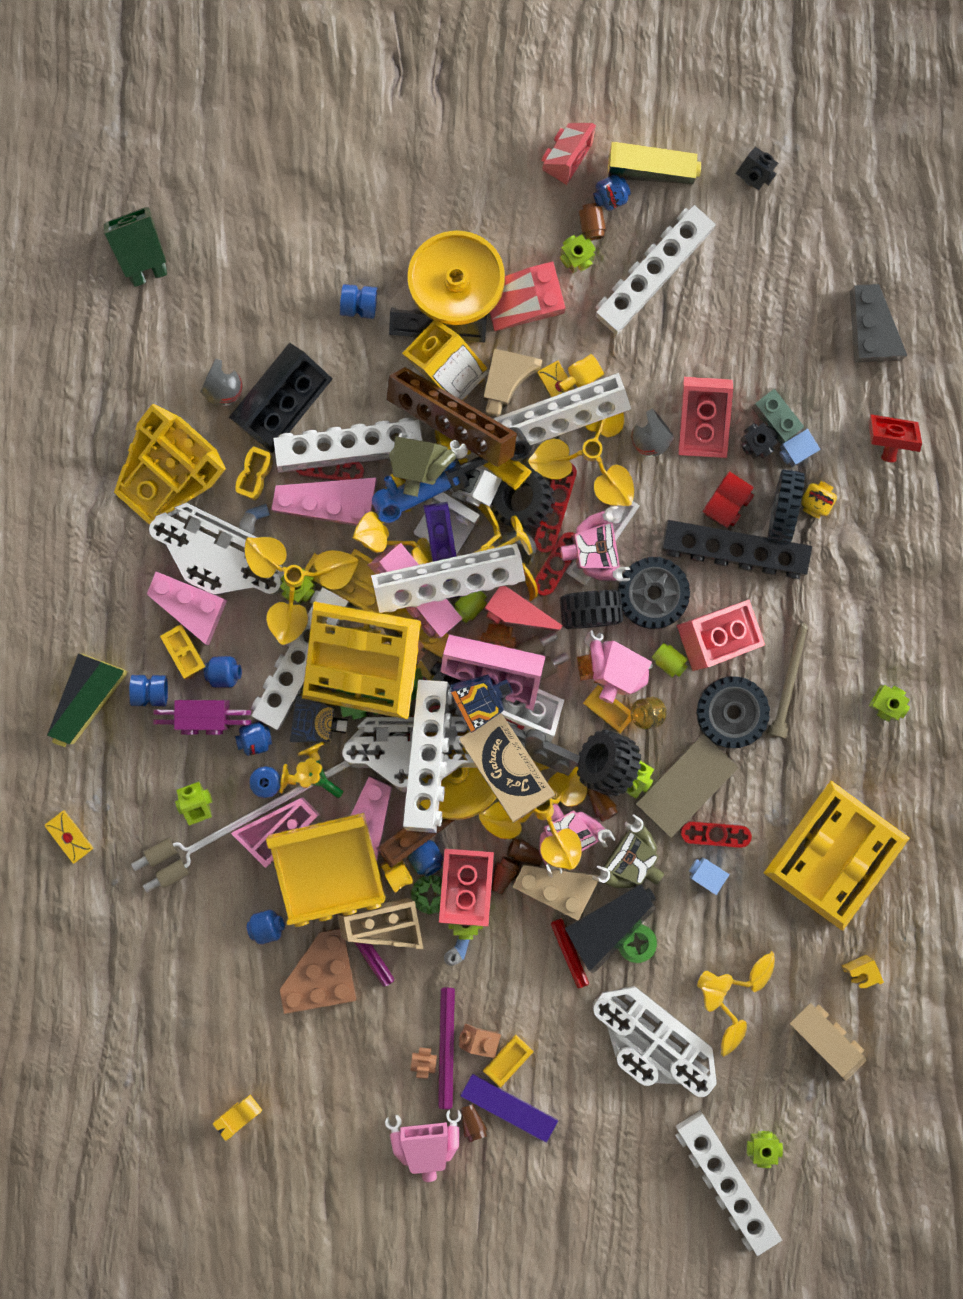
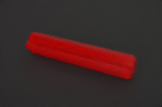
(569, 953)

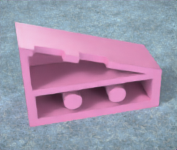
(289, 817)

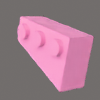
(189, 605)

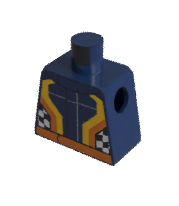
(479, 699)

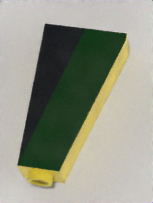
(652, 164)
(83, 697)

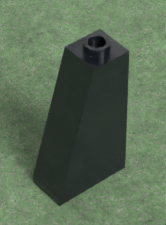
(610, 926)

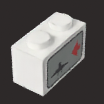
(480, 489)

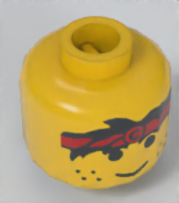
(818, 499)

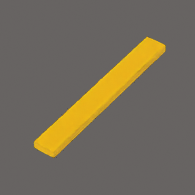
(365, 599)

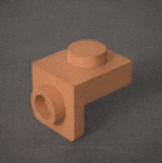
(479, 1041)

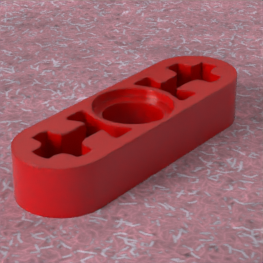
(334, 477)
(541, 576)
(734, 830)

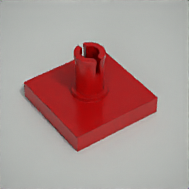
(894, 435)

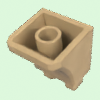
(505, 376)

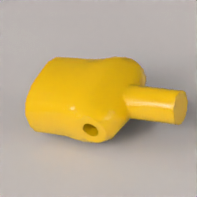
(582, 373)

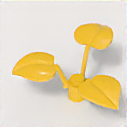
(612, 487)
(486, 510)
(374, 535)
(267, 554)
(561, 849)
(715, 989)

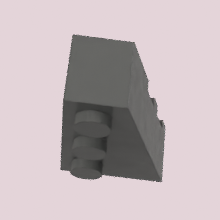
(873, 327)

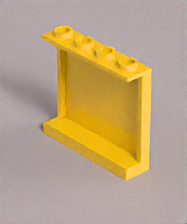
(327, 869)

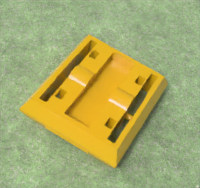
(361, 661)
(837, 856)

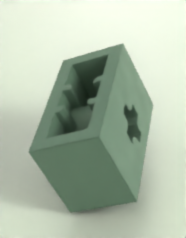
(778, 415)

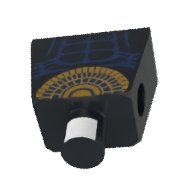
(315, 721)

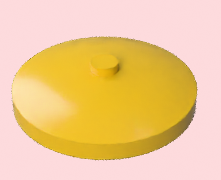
(456, 277)
(464, 791)

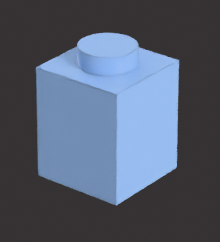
(799, 448)
(708, 875)

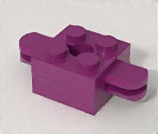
(201, 715)

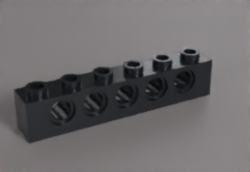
(798, 553)

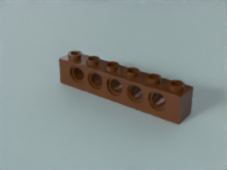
(451, 416)

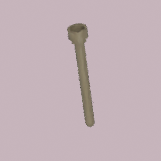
(778, 725)

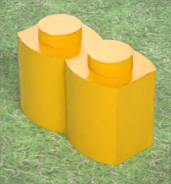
(251, 479)

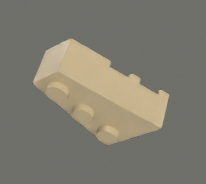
(563, 892)
(390, 924)
(829, 1040)

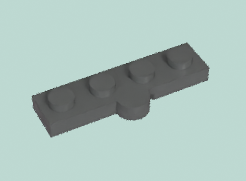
(545, 751)

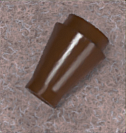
(602, 805)
(522, 851)
(504, 874)
(472, 1124)

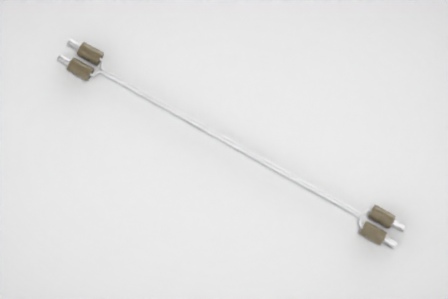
(167, 847)

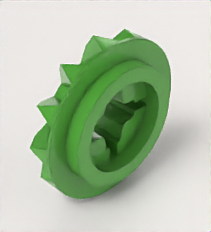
(422, 886)
(646, 950)

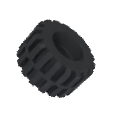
(534, 512)
(591, 609)
(608, 763)

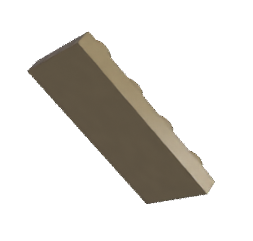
(687, 785)

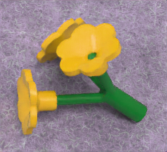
(309, 772)

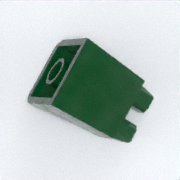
(136, 245)

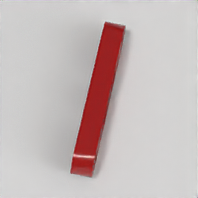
(559, 509)

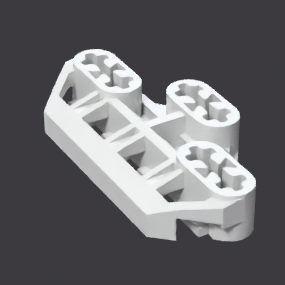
(201, 552)
(398, 749)
(655, 1048)

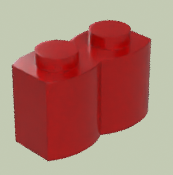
(728, 500)

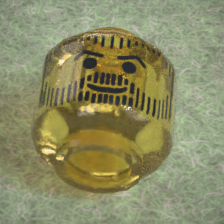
(648, 713)

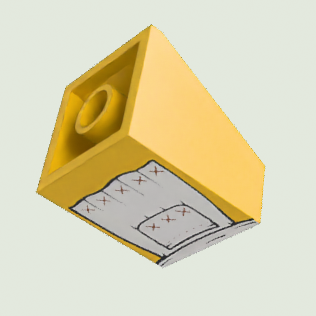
(446, 360)

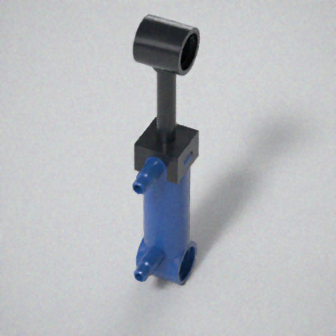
(391, 502)

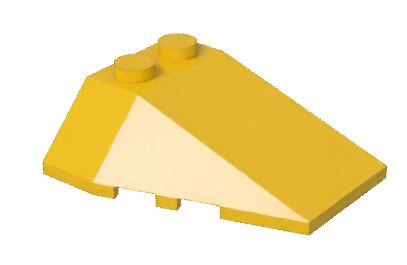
(166, 465)

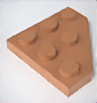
(321, 976)

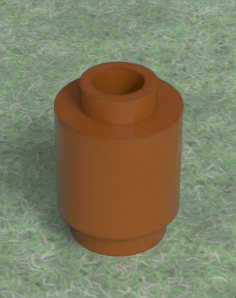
(592, 221)

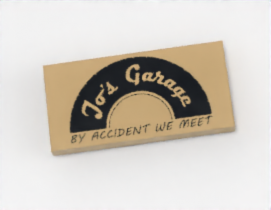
(507, 767)

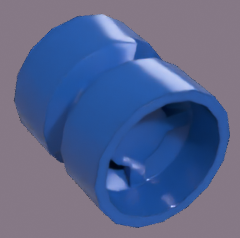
(358, 301)
(148, 690)

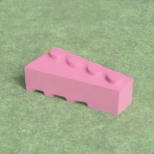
(327, 501)
(435, 616)
(471, 659)
(374, 803)

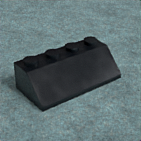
(281, 396)

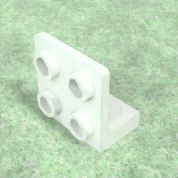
(461, 518)

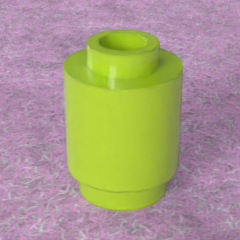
(470, 605)
(670, 660)

